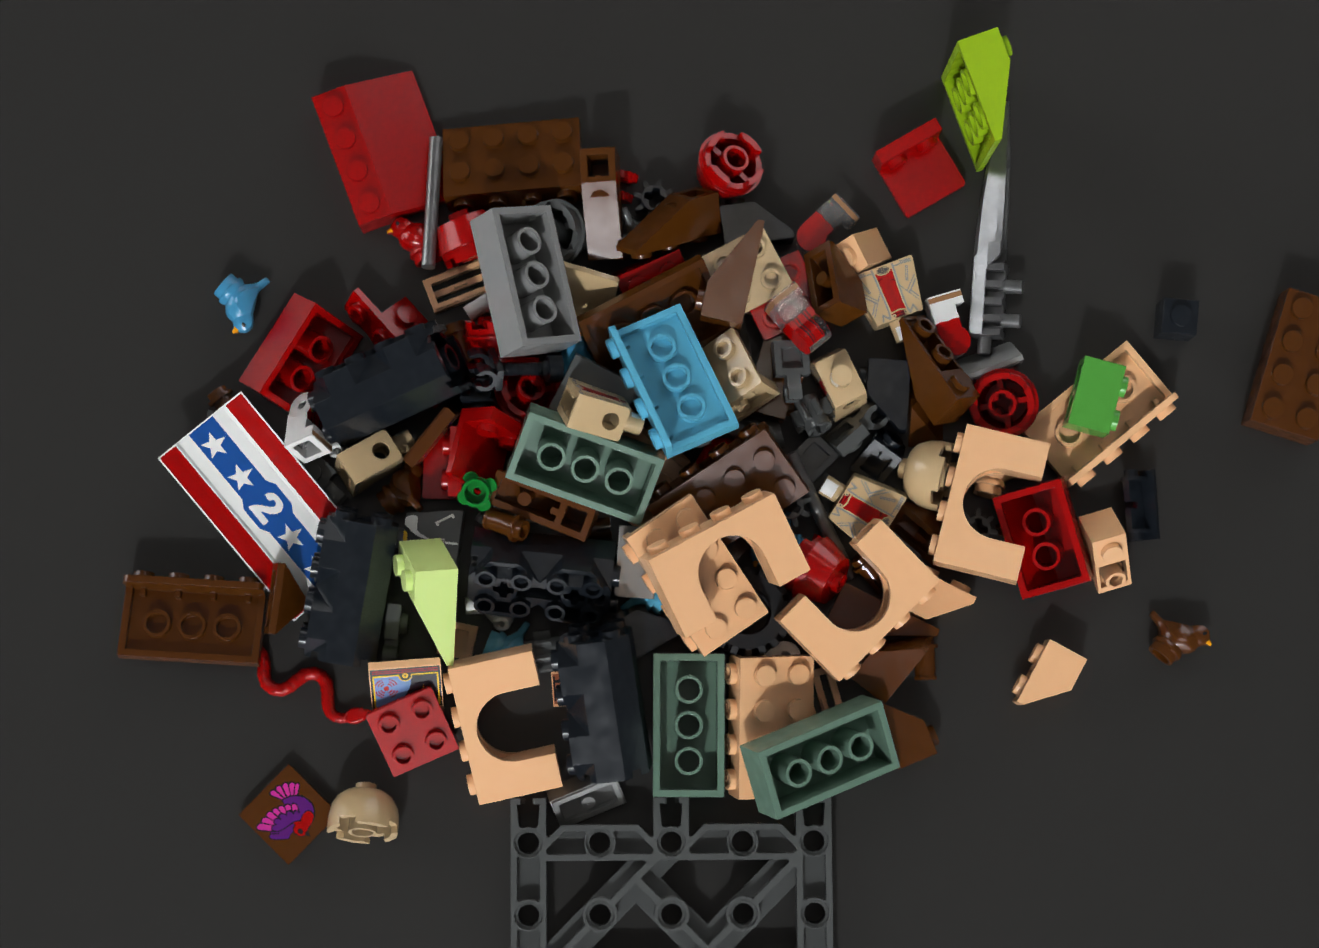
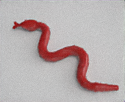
(352, 716)

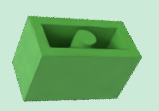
(1095, 397)

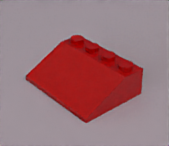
(380, 146)

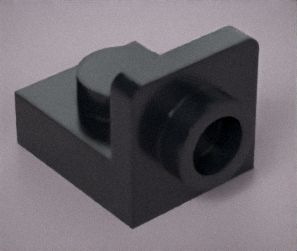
(879, 456)

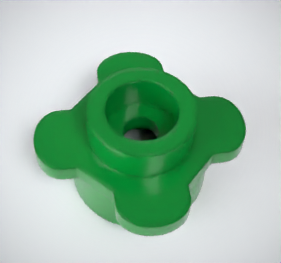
(467, 493)

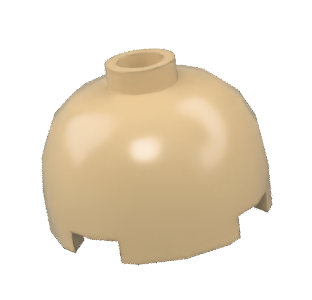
(926, 473)
(363, 814)

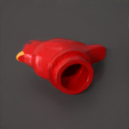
(410, 238)

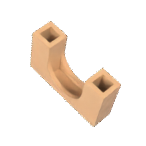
(983, 454)
(675, 563)
(904, 584)
(498, 773)

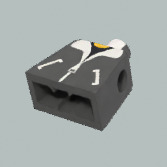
(435, 524)

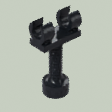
(551, 368)

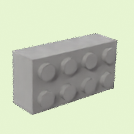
(525, 280)

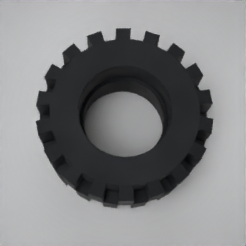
(772, 632)

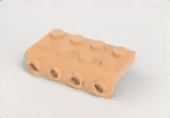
(1077, 453)
(719, 575)
(762, 698)

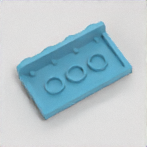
(671, 381)

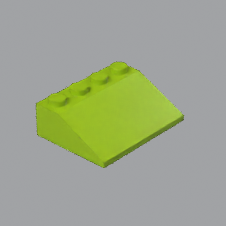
(978, 91)

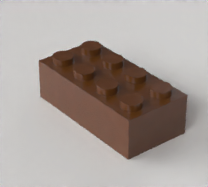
(1287, 377)

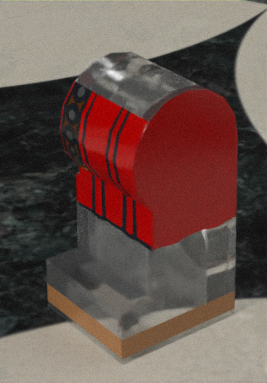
(824, 223)
(798, 319)

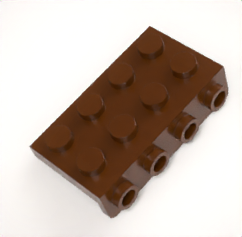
(512, 164)
(653, 296)
(732, 471)
(193, 619)

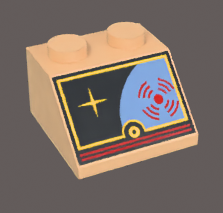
(401, 677)

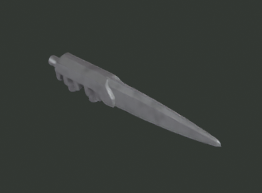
(990, 252)

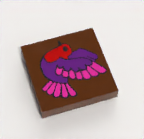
(288, 814)

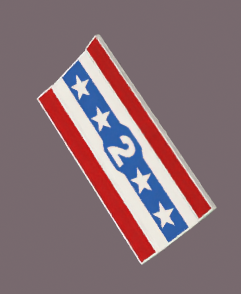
(252, 490)

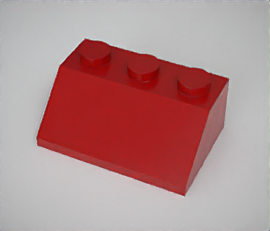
(295, 349)
(1048, 527)

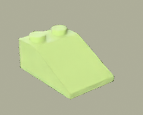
(432, 583)

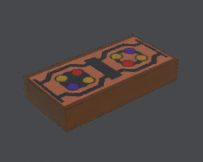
(432, 435)

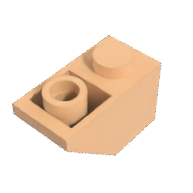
(864, 250)
(1106, 549)
(945, 599)
(1051, 673)

